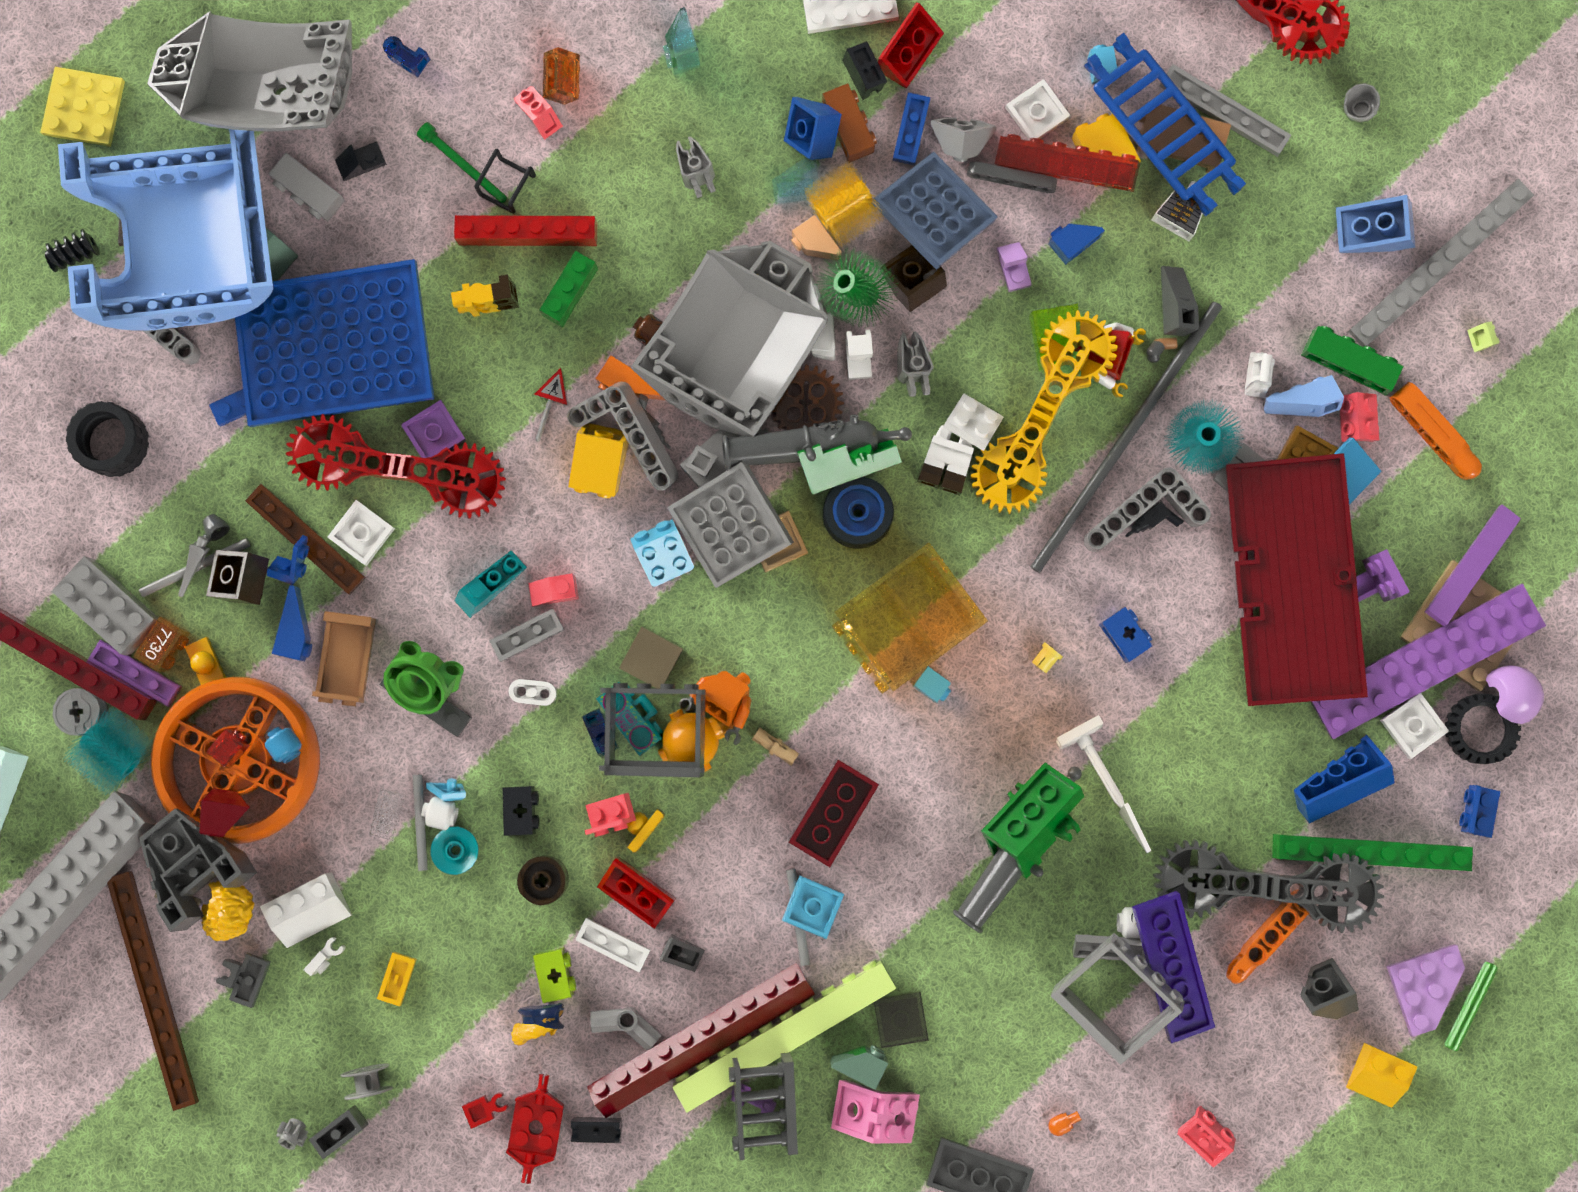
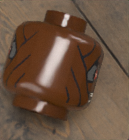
(646, 328)

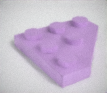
(1426, 986)

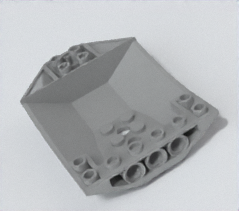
(230, 69)

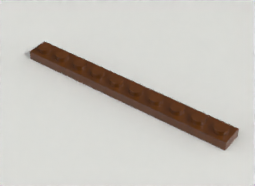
(152, 991)

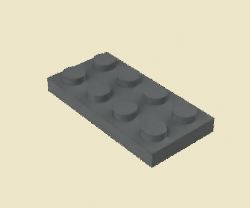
(972, 1170)

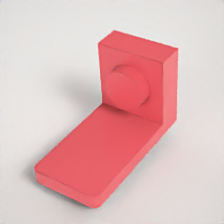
(539, 112)

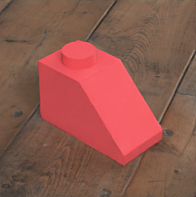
(553, 590)

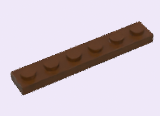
(293, 528)

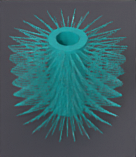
(1211, 432)
(109, 750)

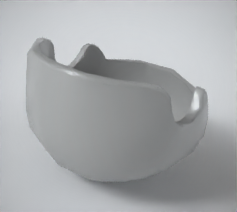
(1361, 102)

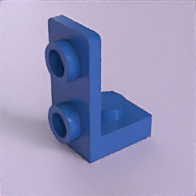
(290, 570)

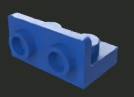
(1479, 811)

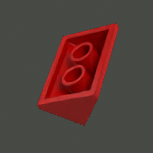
(910, 46)
(636, 892)

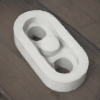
(533, 692)

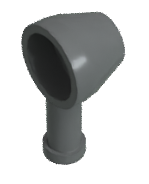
(211, 525)

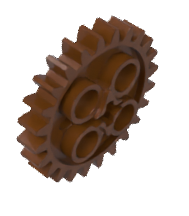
(827, 402)

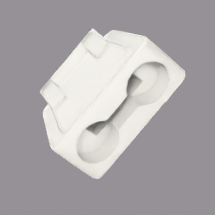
(825, 344)
(1259, 374)

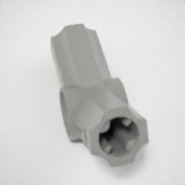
(611, 1020)

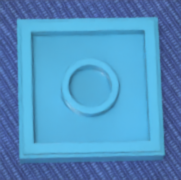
(812, 907)

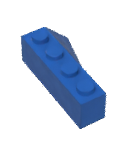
(1344, 781)

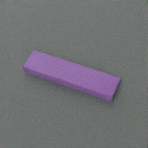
(135, 673)

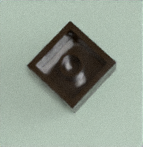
(237, 577)

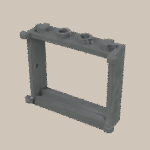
(653, 768)

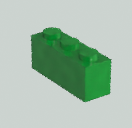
(568, 289)

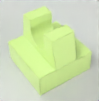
(1483, 336)

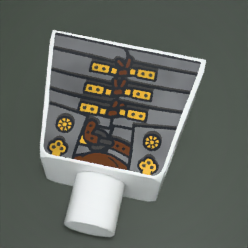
(1179, 215)

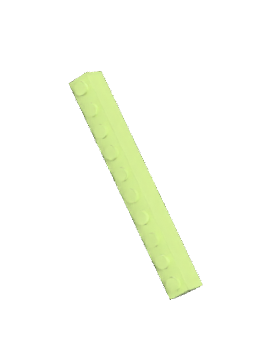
(785, 1035)

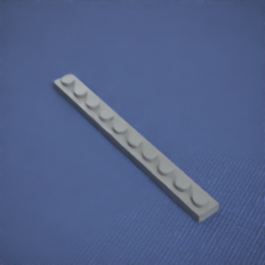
(1441, 263)

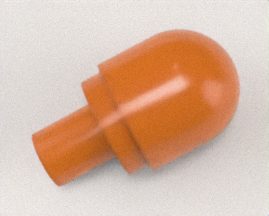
(1063, 1123)

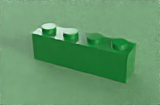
(1352, 360)

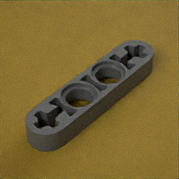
(1012, 177)

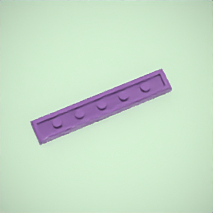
(1472, 565)

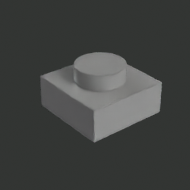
(701, 461)

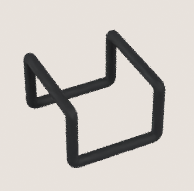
(529, 172)

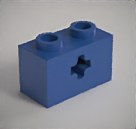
(1126, 647)

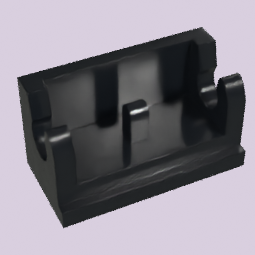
(864, 69)
(596, 1130)

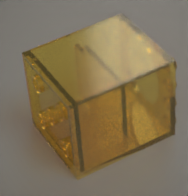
(907, 619)

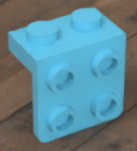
(662, 553)

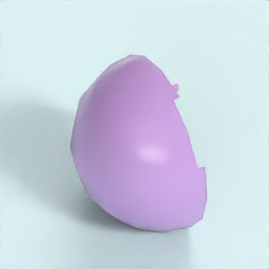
(1519, 693)

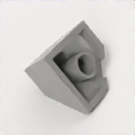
(962, 138)

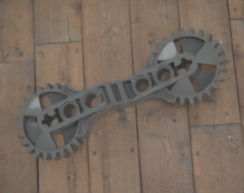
(1273, 885)

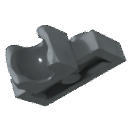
(245, 978)

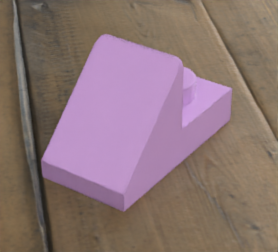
(1014, 266)

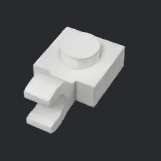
(320, 961)

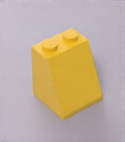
(598, 460)

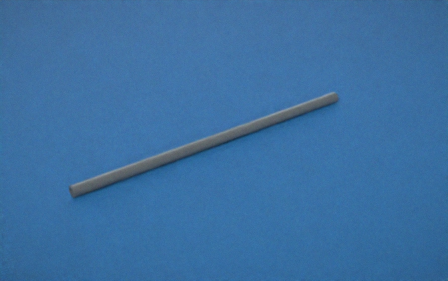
(1125, 438)

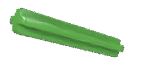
(1471, 1006)

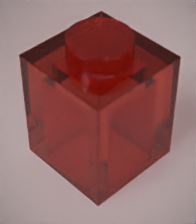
(228, 747)

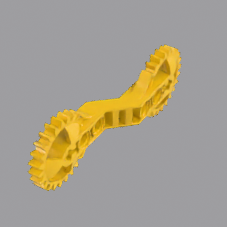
(1044, 411)

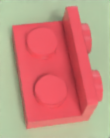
(610, 813)
(1207, 1136)

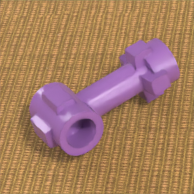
(765, 1105)

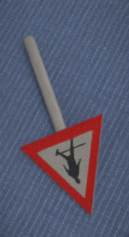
(553, 391)

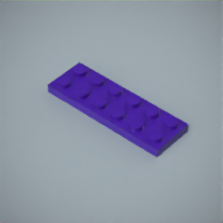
(1172, 954)

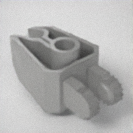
(695, 169)
(914, 364)

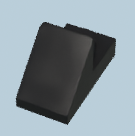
(359, 161)

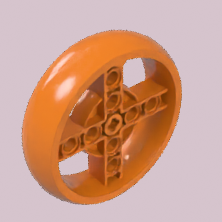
(268, 700)

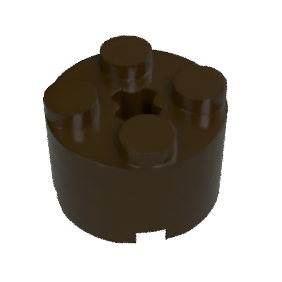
(533, 890)

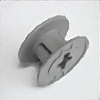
(66, 711)
(366, 1081)

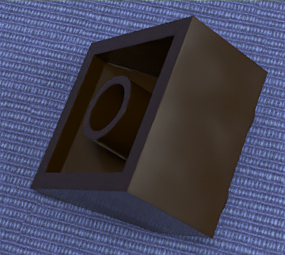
(915, 278)

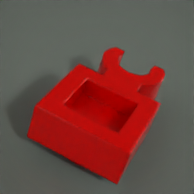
(481, 1110)

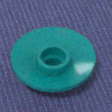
(442, 850)

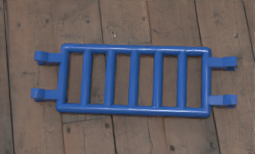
(1195, 191)

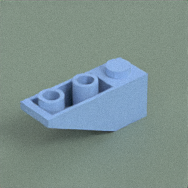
(1312, 399)

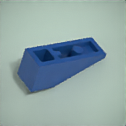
(293, 630)

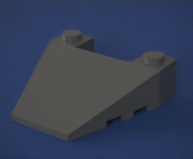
(187, 861)

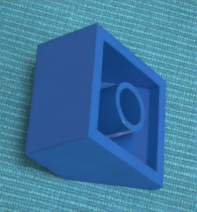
(812, 128)

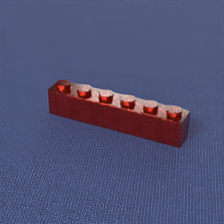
(1068, 163)

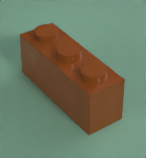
(852, 131)

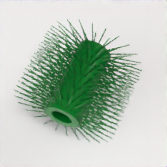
(856, 288)

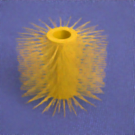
(843, 204)

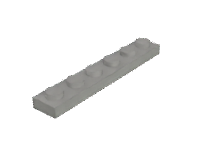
(1229, 111)

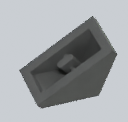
(682, 953)

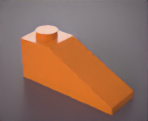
(616, 371)

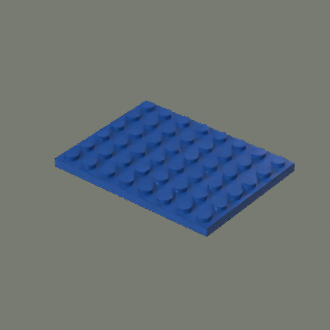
(335, 345)

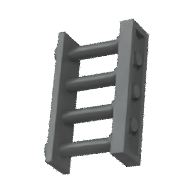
(785, 1115)

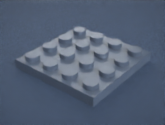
(934, 210)

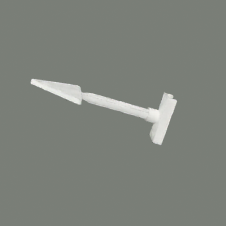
(1081, 736)

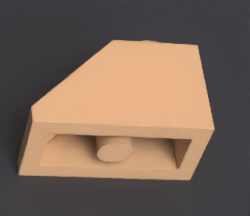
(814, 240)

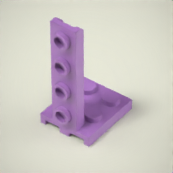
(1380, 578)

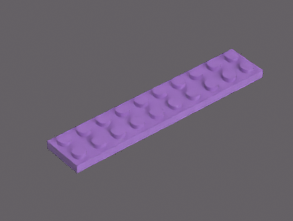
(1435, 658)

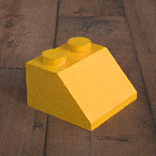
(1381, 1076)

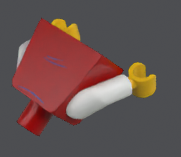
(1124, 339)

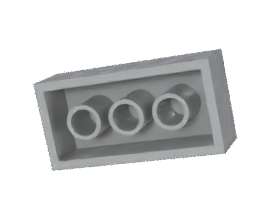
(106, 605)

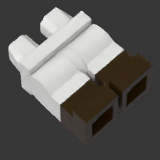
(949, 454)

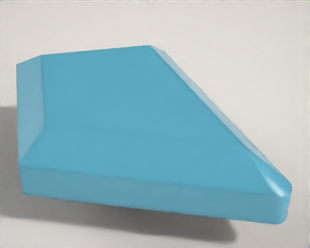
(447, 791)

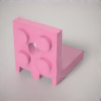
(875, 1114)

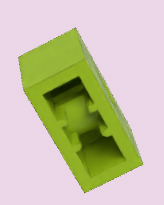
(550, 988)

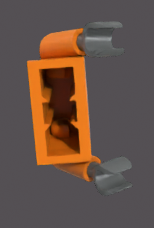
(725, 700)

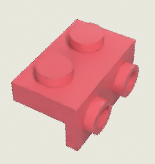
(1359, 417)

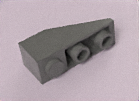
(1178, 303)

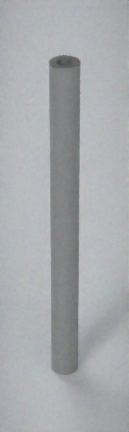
(178, 575)

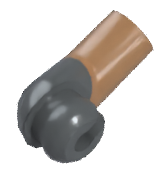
(1158, 346)

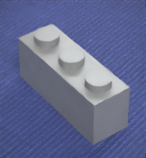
(306, 188)

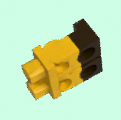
(486, 298)

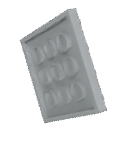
(730, 524)

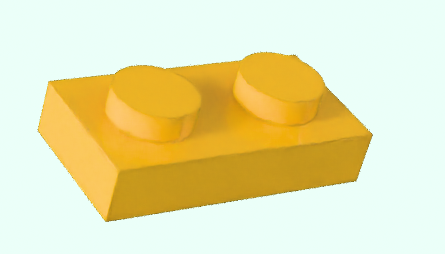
(396, 979)

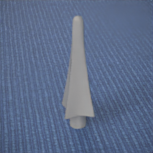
(196, 555)

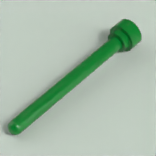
(428, 134)

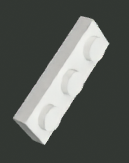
(612, 944)

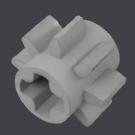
(292, 1134)

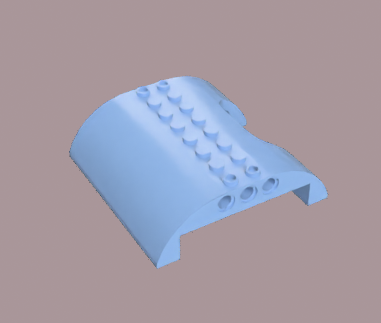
(187, 230)

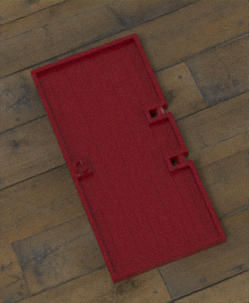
(1300, 578)

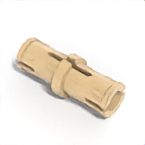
(775, 746)

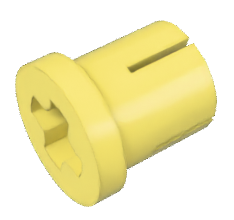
(1046, 658)

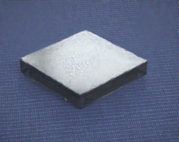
(901, 1019)

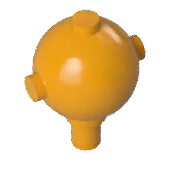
(679, 738)

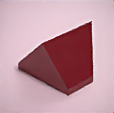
(220, 812)

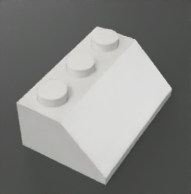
(306, 910)

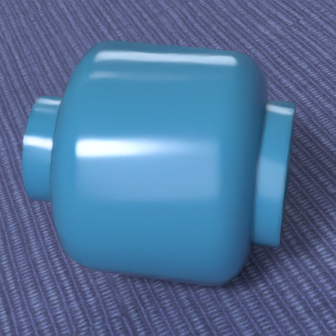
(283, 745)

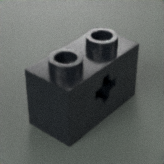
(512, 821)

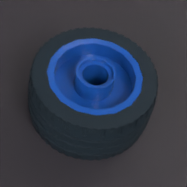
(861, 495)

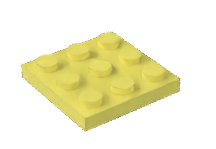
(82, 106)

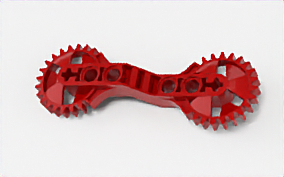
(1331, 26)
(395, 466)

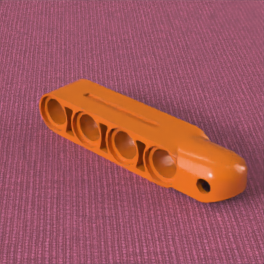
(1436, 431)
(1266, 949)

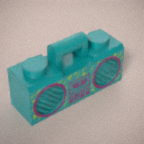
(635, 728)

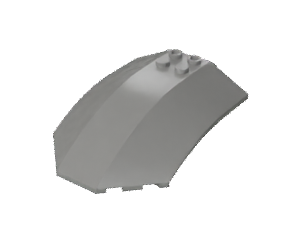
(736, 337)

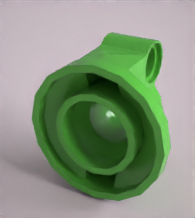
(421, 679)

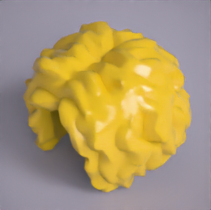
(227, 912)

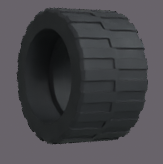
(82, 427)

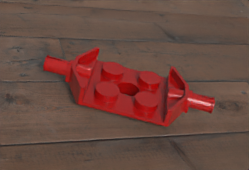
(532, 1148)

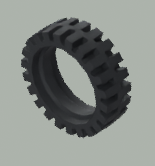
(1461, 748)

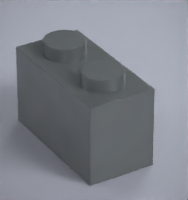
(338, 1132)

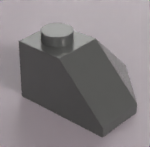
(1329, 992)

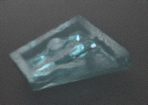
(791, 184)

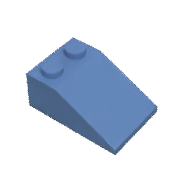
(1376, 226)

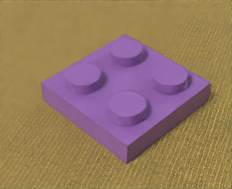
(433, 430)

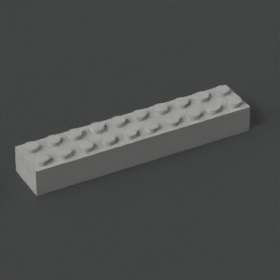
(68, 885)

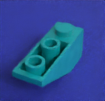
(489, 584)

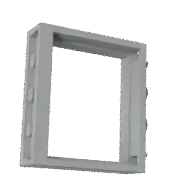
(1094, 1025)

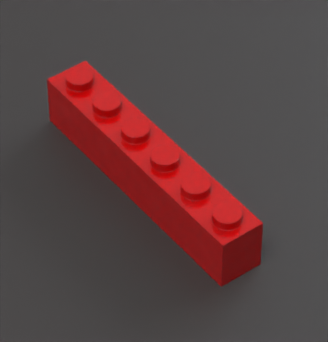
(525, 230)

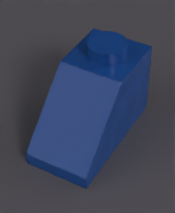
(1073, 240)

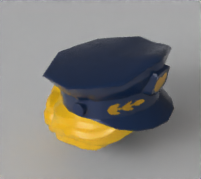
(537, 1022)

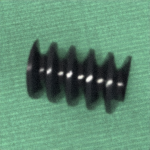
(70, 251)

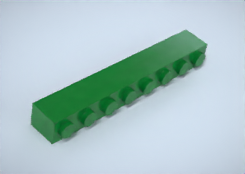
(1375, 852)

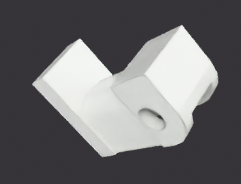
(858, 355)

